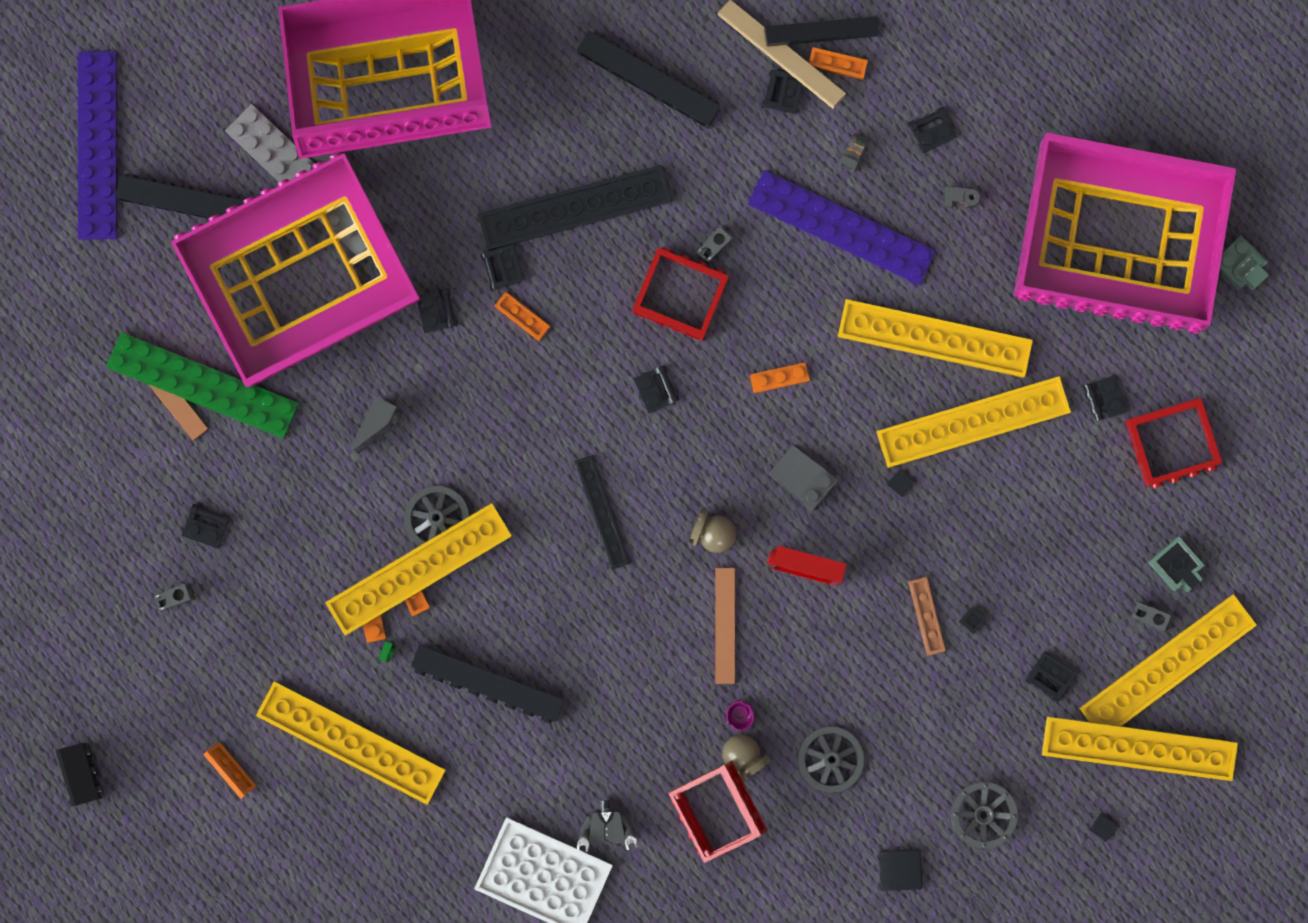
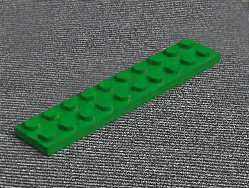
(202, 385)

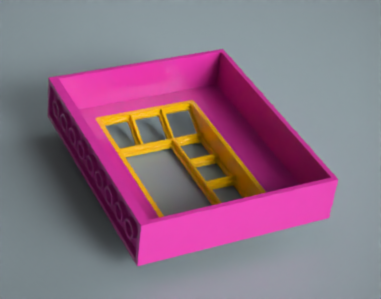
(373, 30)
(1137, 179)
(268, 219)

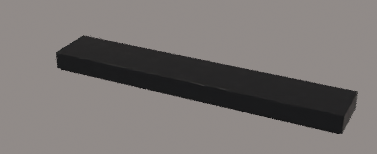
(821, 31)
(602, 512)

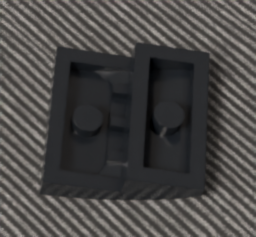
(900, 870)

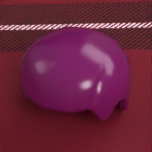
(740, 708)

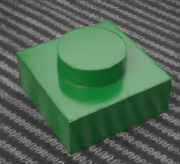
(387, 652)

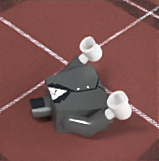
(606, 828)

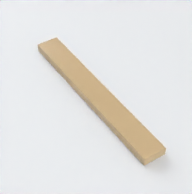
(782, 55)

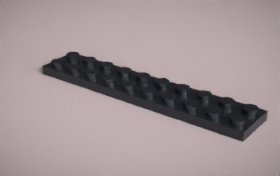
(574, 208)

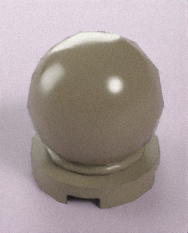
(715, 532)
(744, 754)

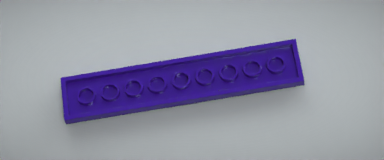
(97, 145)
(841, 227)

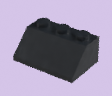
(79, 774)

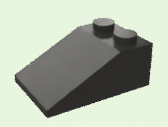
(377, 421)
(802, 477)

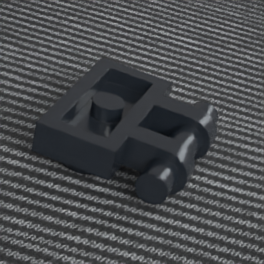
(1110, 396)

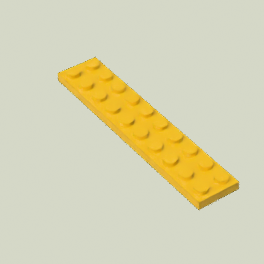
(935, 338)
(973, 422)
(418, 569)
(1169, 664)
(350, 742)
(1139, 748)

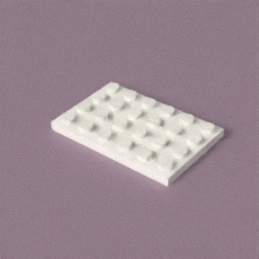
(542, 875)

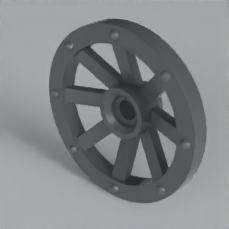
(433, 511)
(824, 759)
(1003, 835)

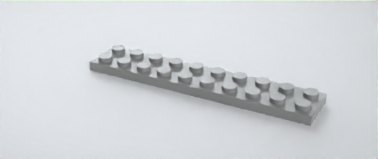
(282, 161)

